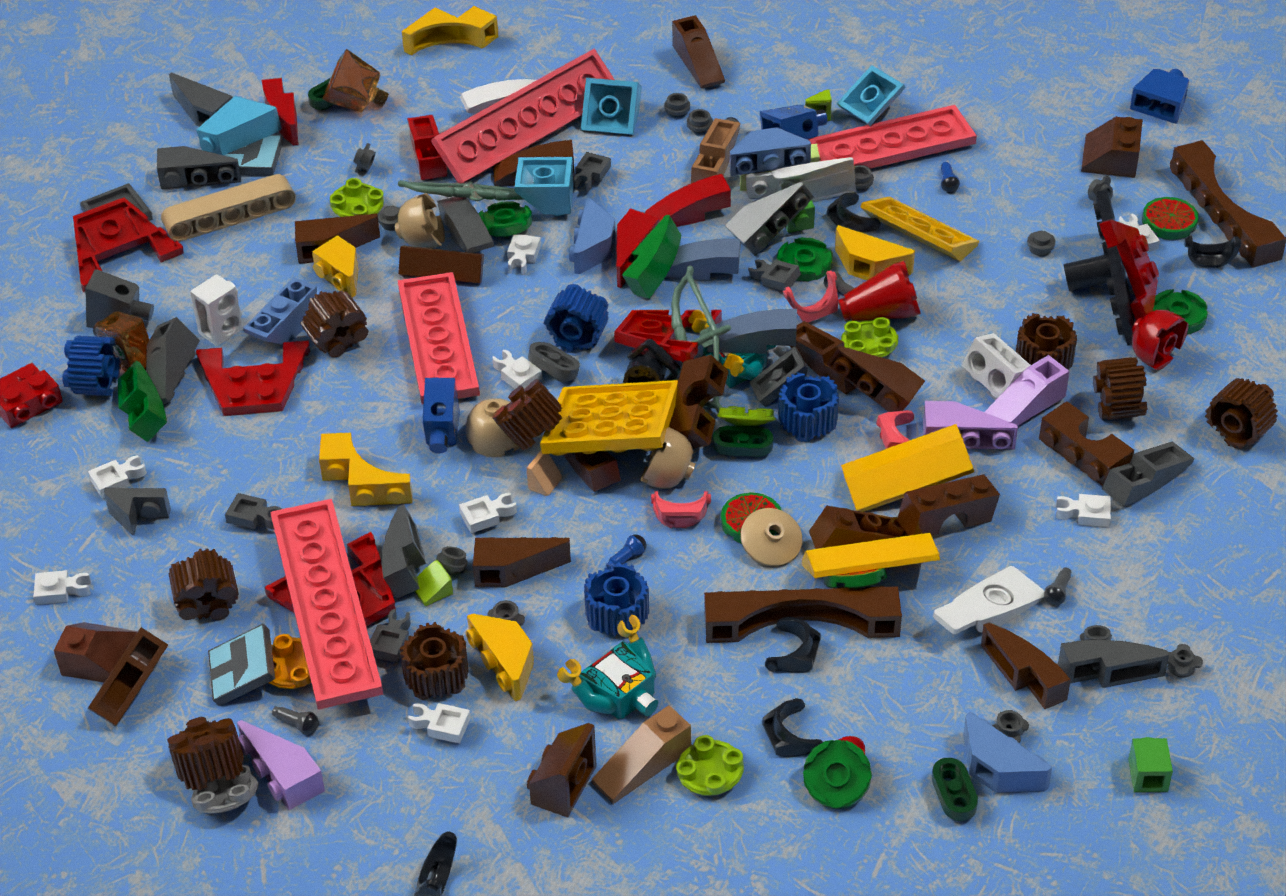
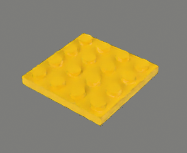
(612, 418)

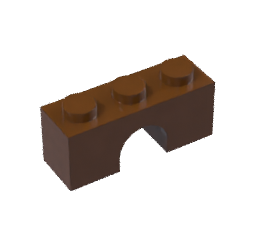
(698, 383)
(1066, 433)
(927, 508)

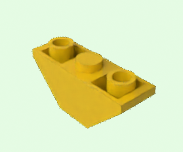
(867, 255)
(504, 650)

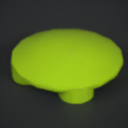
(356, 199)
(870, 337)
(737, 416)
(710, 766)

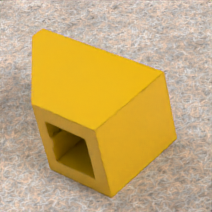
(337, 264)

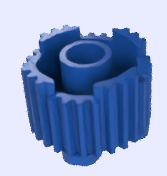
(576, 318)
(91, 365)
(808, 406)
(615, 597)

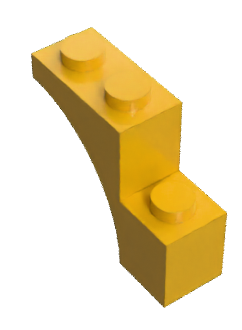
(437, 27)
(365, 482)

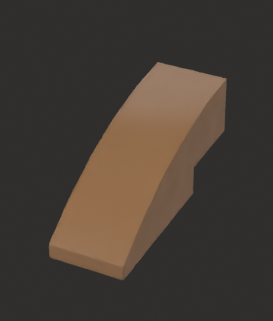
(715, 149)

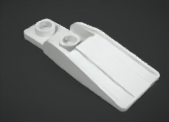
(821, 178)
(991, 600)

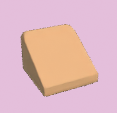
(543, 474)

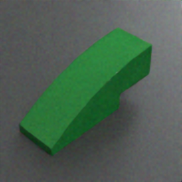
(653, 258)
(141, 402)

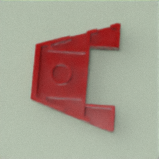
(116, 229)
(1136, 261)
(656, 325)
(255, 387)
(371, 587)

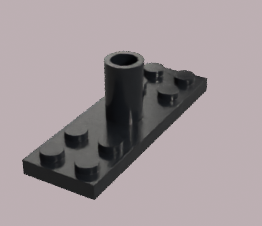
(1105, 269)

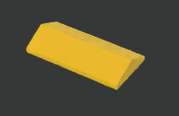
(921, 227)
(907, 467)
(870, 555)

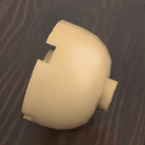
(419, 224)
(483, 431)
(669, 463)

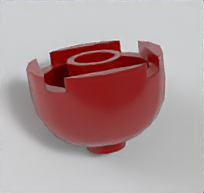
(1157, 337)

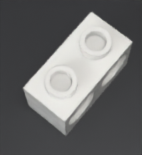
(217, 309)
(993, 363)

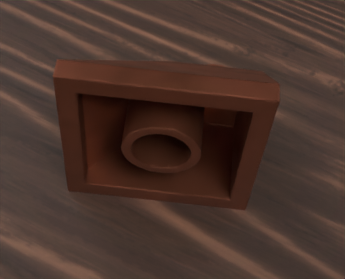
(91, 650)

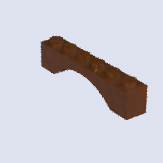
(1259, 237)
(867, 610)

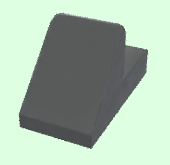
(770, 381)
(133, 503)

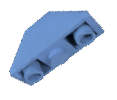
(768, 151)
(593, 238)
(282, 315)
(1001, 760)

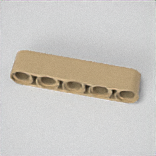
(228, 207)

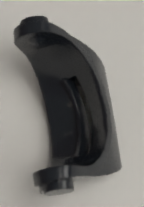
(843, 217)
(1219, 253)
(803, 657)
(781, 739)
(440, 859)

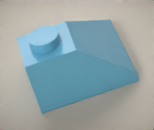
(871, 95)
(611, 106)
(546, 183)

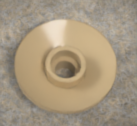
(765, 547)

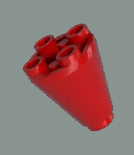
(883, 295)

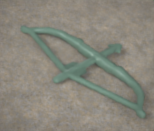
(463, 190)
(708, 336)

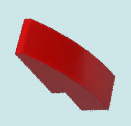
(285, 105)
(428, 160)
(693, 200)

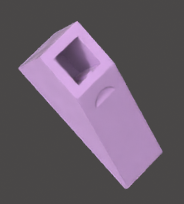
(1032, 391)
(976, 427)
(287, 766)

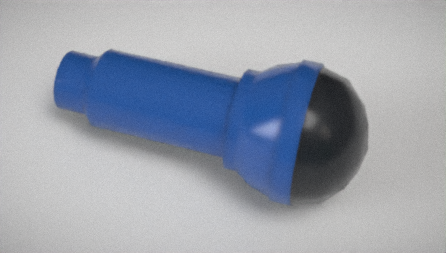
(950, 182)
(633, 547)

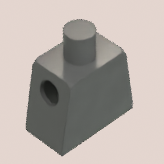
(112, 294)

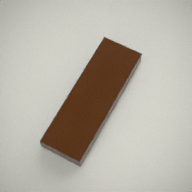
(428, 261)

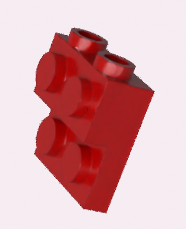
(27, 394)

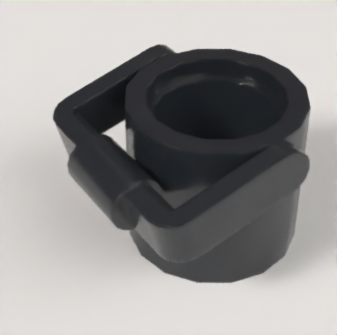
(650, 364)

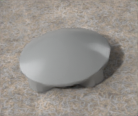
(225, 795)

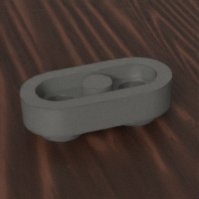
(553, 361)

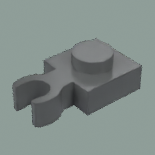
(591, 168)
(777, 275)
(249, 511)
(388, 639)

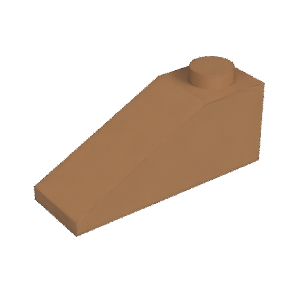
(644, 754)

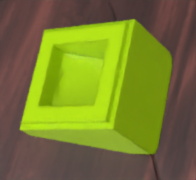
(821, 101)
(434, 584)

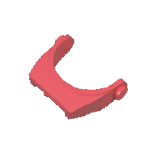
(823, 307)
(888, 422)
(680, 514)

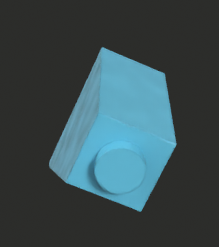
(238, 125)

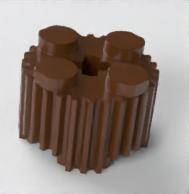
(334, 322)
(1046, 337)
(1120, 388)
(1242, 412)
(528, 414)
(203, 586)
(434, 662)
(206, 752)

